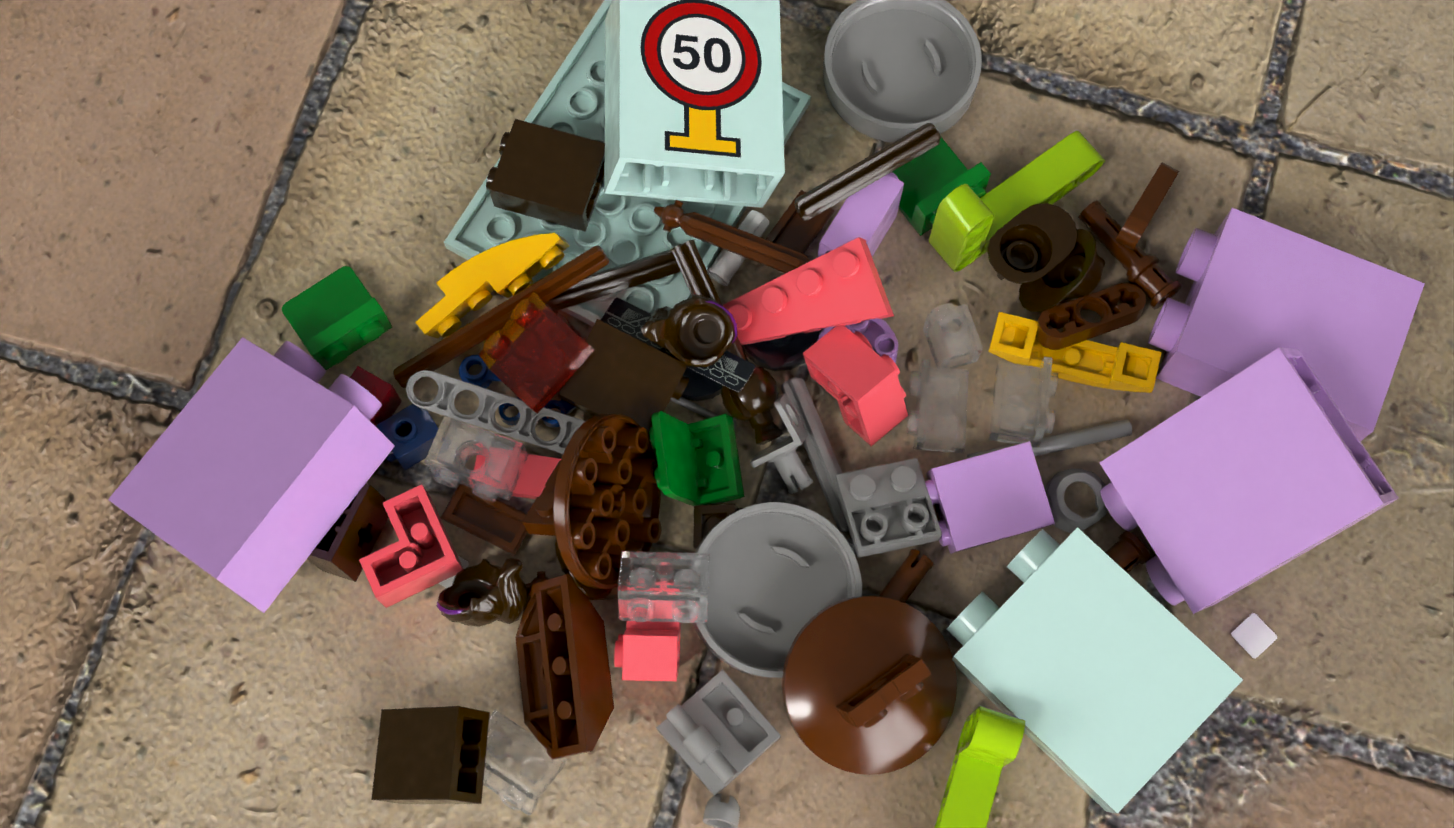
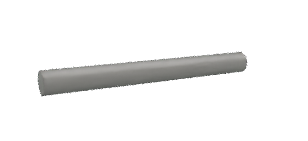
(1075, 438)

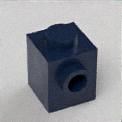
(411, 433)

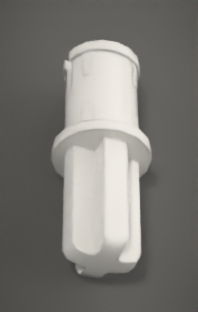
(727, 262)

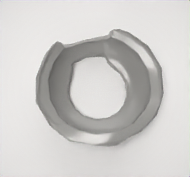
(1063, 516)

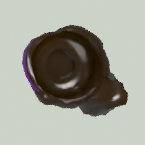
(693, 330)
(485, 594)

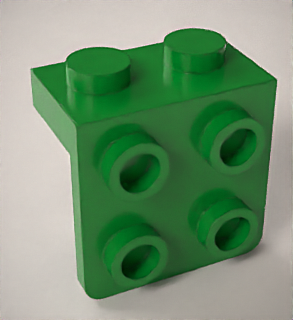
(931, 179)
(336, 317)
(697, 459)

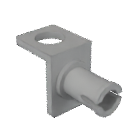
(783, 452)

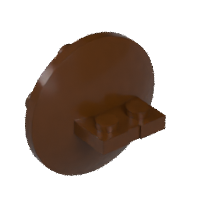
(601, 499)
(869, 685)

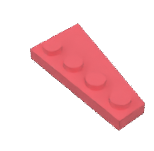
(818, 295)

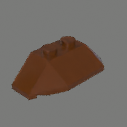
(563, 668)

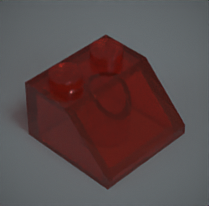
(535, 351)

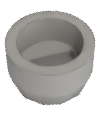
(722, 814)

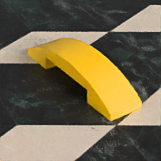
(1085, 363)

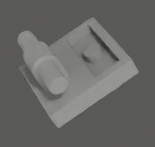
(887, 508)
(718, 732)

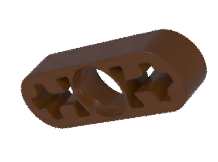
(1147, 206)
(1100, 302)

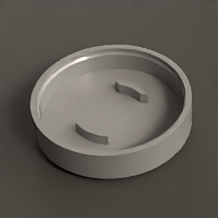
(901, 66)
(768, 578)

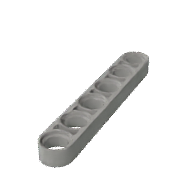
(485, 414)

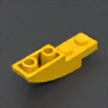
(502, 268)

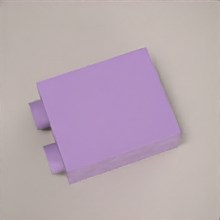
(1280, 289)
(257, 468)
(1243, 481)

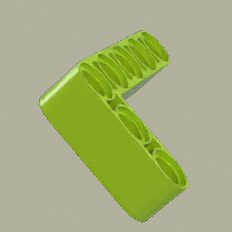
(968, 222)
(984, 747)

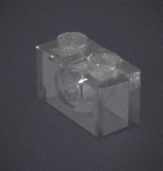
(459, 442)

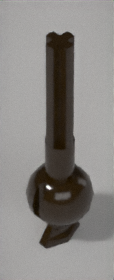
(760, 390)

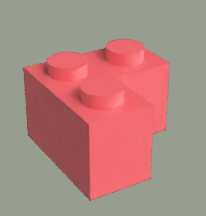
(859, 381)
(419, 557)
(649, 651)

